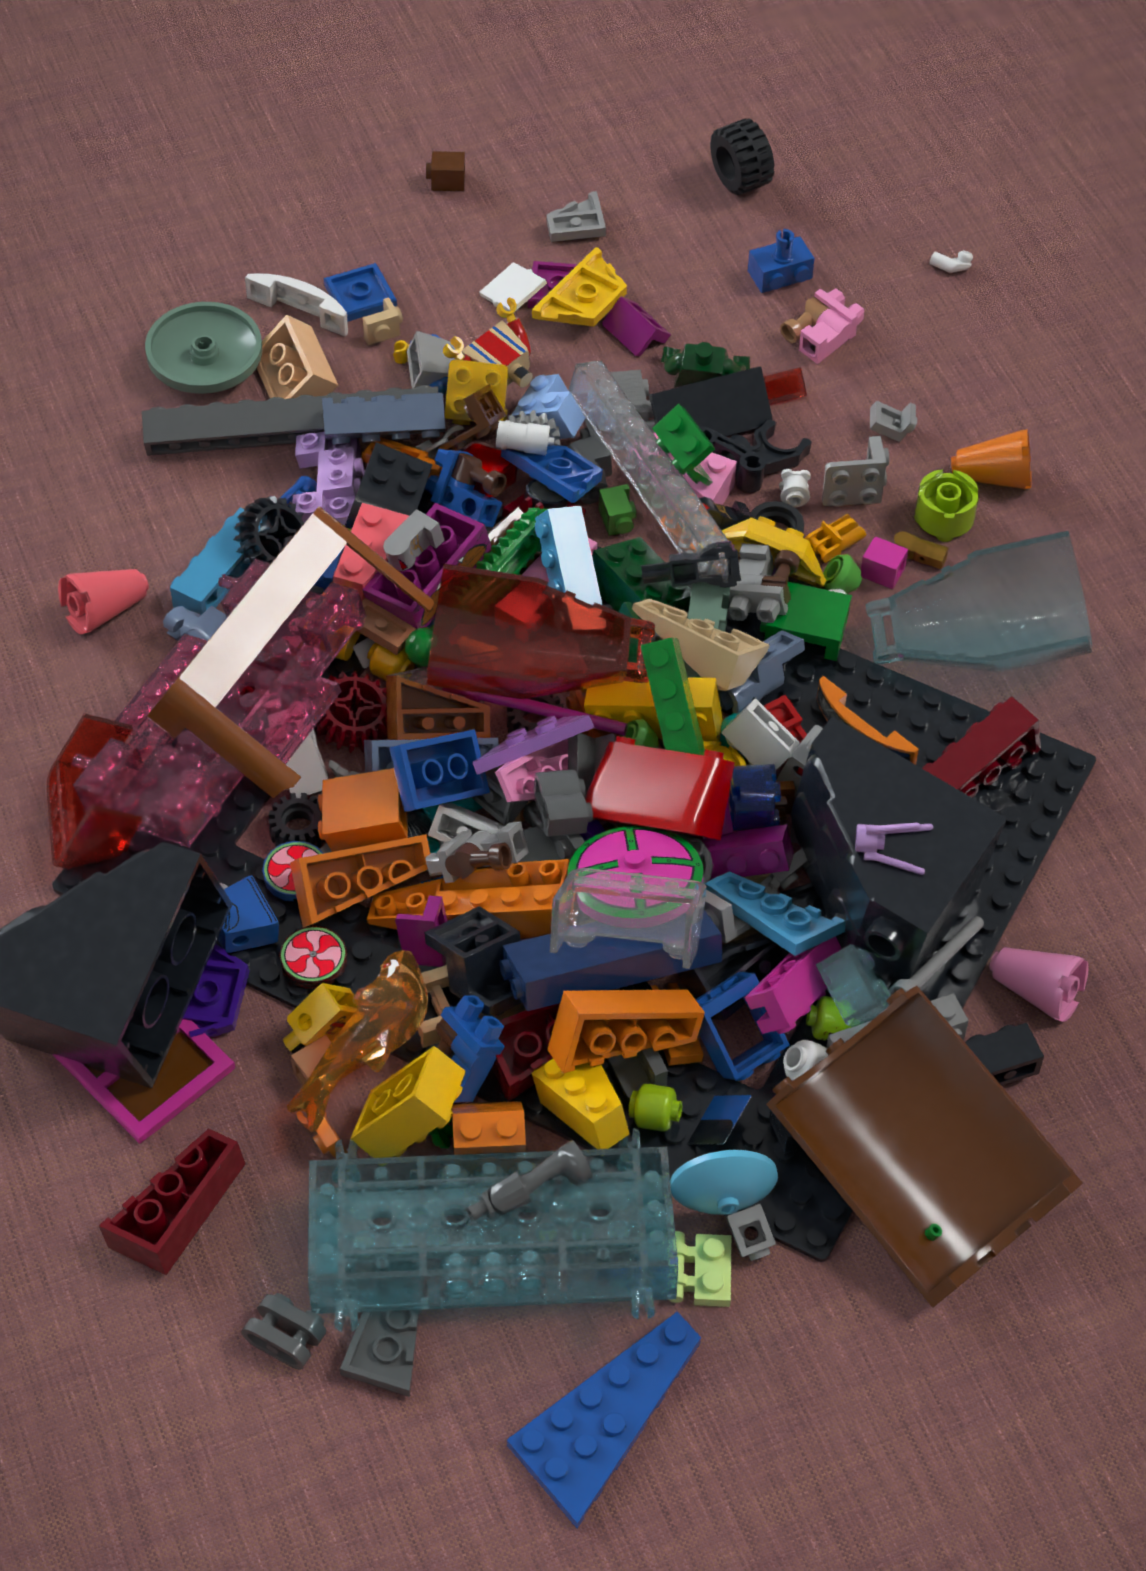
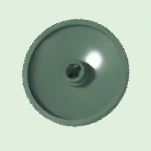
(203, 347)

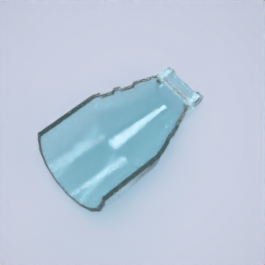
(991, 610)

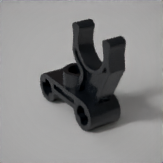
(758, 459)

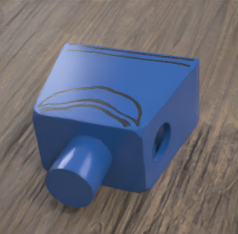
(249, 919)

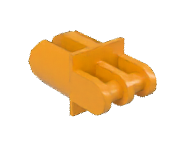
(835, 537)

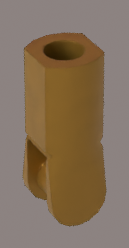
(922, 550)

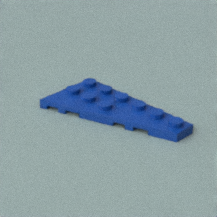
(594, 1426)

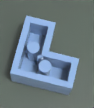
(551, 396)

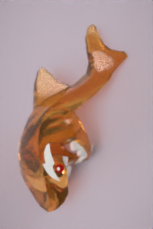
(384, 1020)

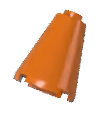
(998, 461)

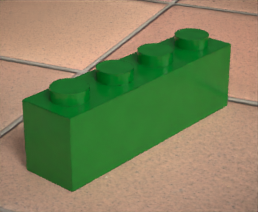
(672, 696)

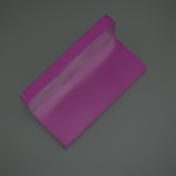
(634, 326)
(412, 929)

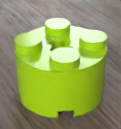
(946, 504)

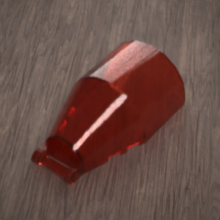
(527, 639)

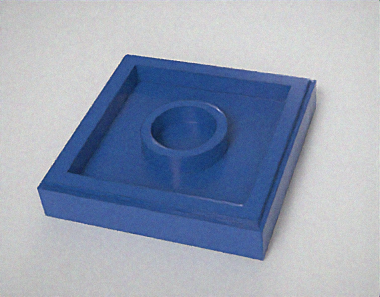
(360, 291)

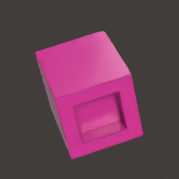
(883, 562)

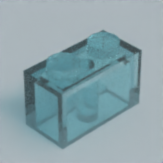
(854, 985)

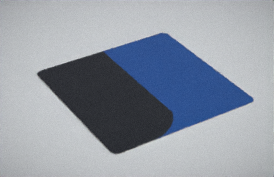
(719, 1119)

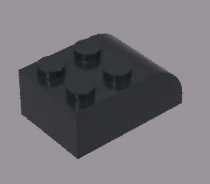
(391, 482)

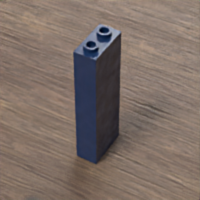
(602, 965)

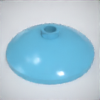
(724, 1181)

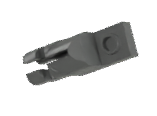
(595, 451)

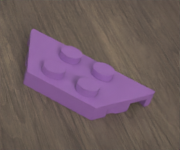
(523, 743)

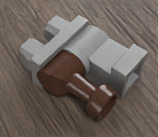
(758, 590)
(482, 849)

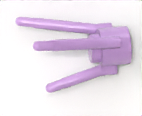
(872, 837)

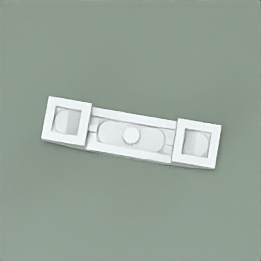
(299, 294)

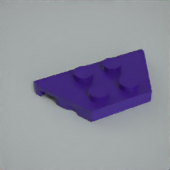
(218, 994)

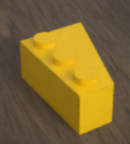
(583, 1102)

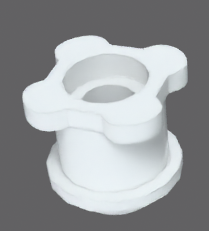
(795, 487)

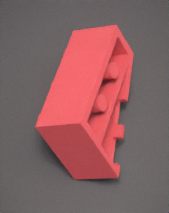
(373, 527)

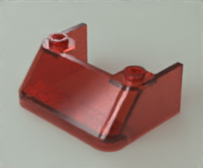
(79, 834)

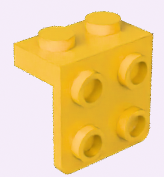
(468, 377)

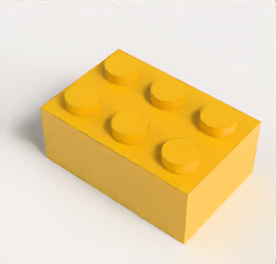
(409, 1105)

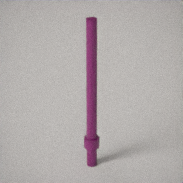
(545, 710)

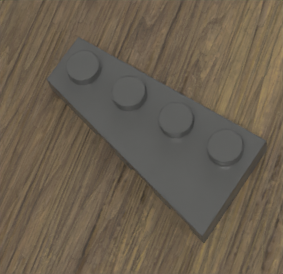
(383, 1350)

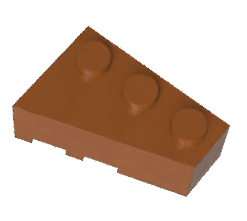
(428, 713)

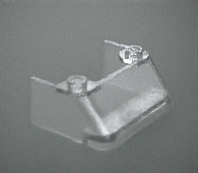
(629, 908)

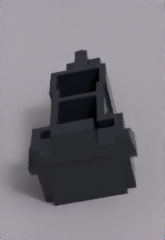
(684, 568)

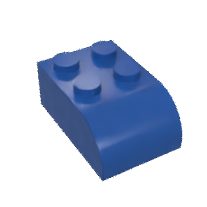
(438, 770)

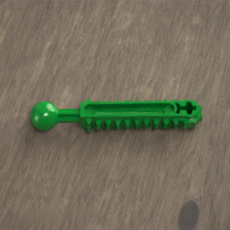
(506, 557)

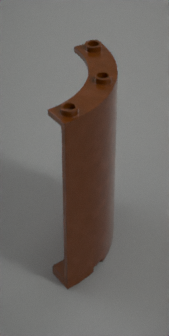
(923, 1138)

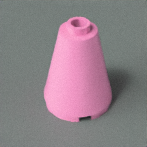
(1042, 978)

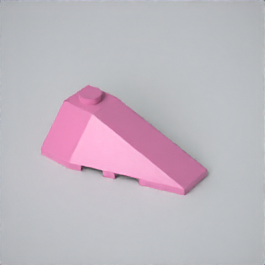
(519, 775)

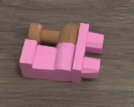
(830, 321)

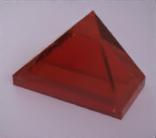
(785, 385)

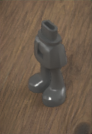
(516, 1189)

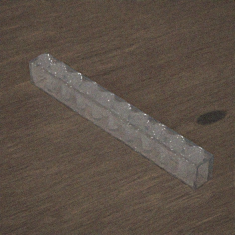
(645, 463)

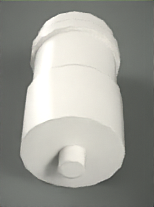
(524, 437)

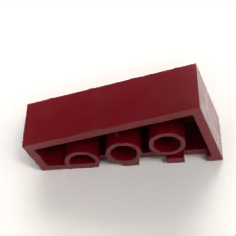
(988, 748)
(176, 1204)

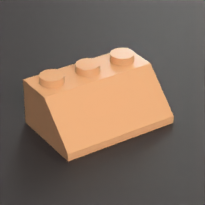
(294, 362)

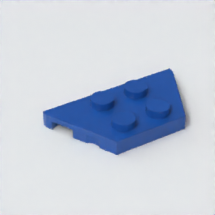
(559, 470)

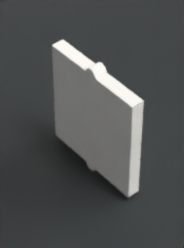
(513, 283)

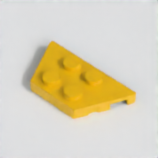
(583, 294)

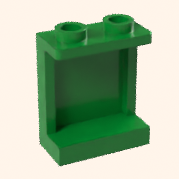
(815, 616)

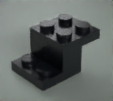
(473, 955)

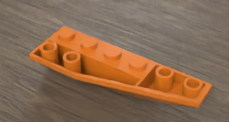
(515, 895)

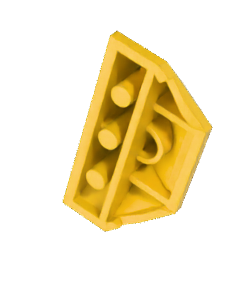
(764, 533)

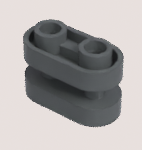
(280, 1312)

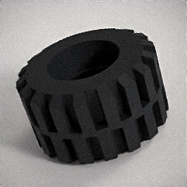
(742, 156)

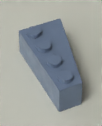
(383, 417)

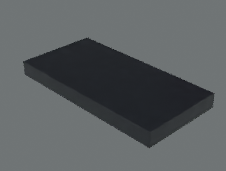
(721, 403)

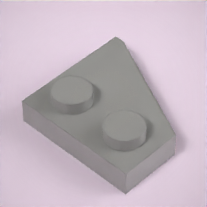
(577, 220)

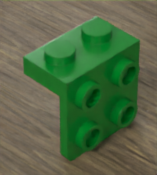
(686, 443)

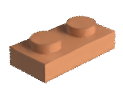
(385, 627)

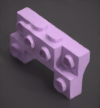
(336, 478)

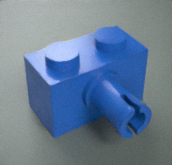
(781, 263)

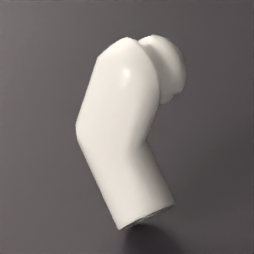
(952, 265)

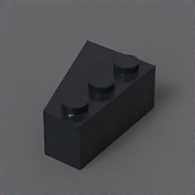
(749, 955)

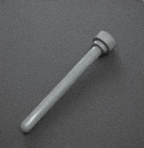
(940, 957)

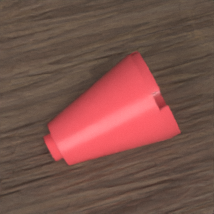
(100, 596)

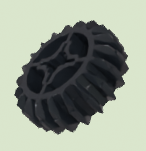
(277, 520)

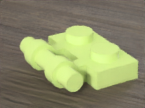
(711, 1269)

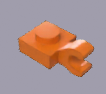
(326, 1135)

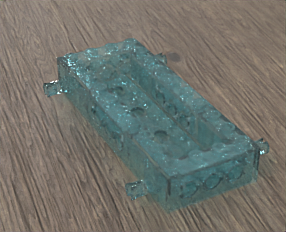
(497, 1262)

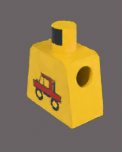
(319, 1015)

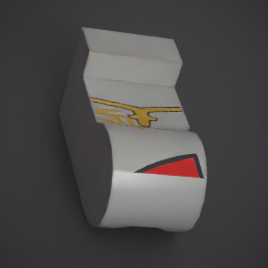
(412, 539)

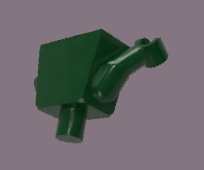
(700, 362)

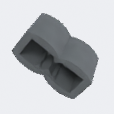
(562, 802)

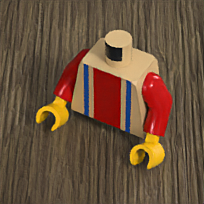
(501, 344)

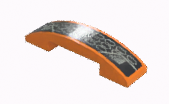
(832, 703)

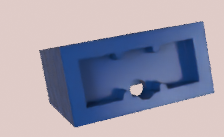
(718, 999)

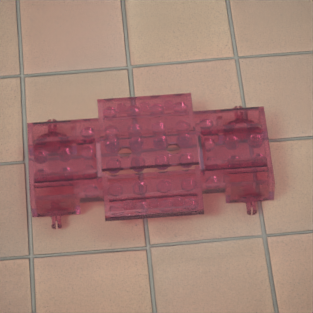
(187, 784)

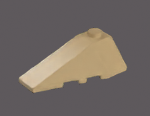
(703, 647)

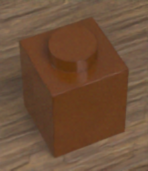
(446, 171)

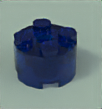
(754, 797)

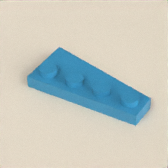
(774, 914)

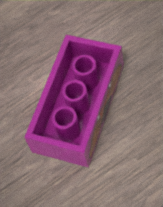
(463, 546)

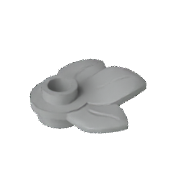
(432, 448)

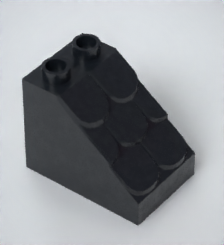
(886, 908)
(113, 962)

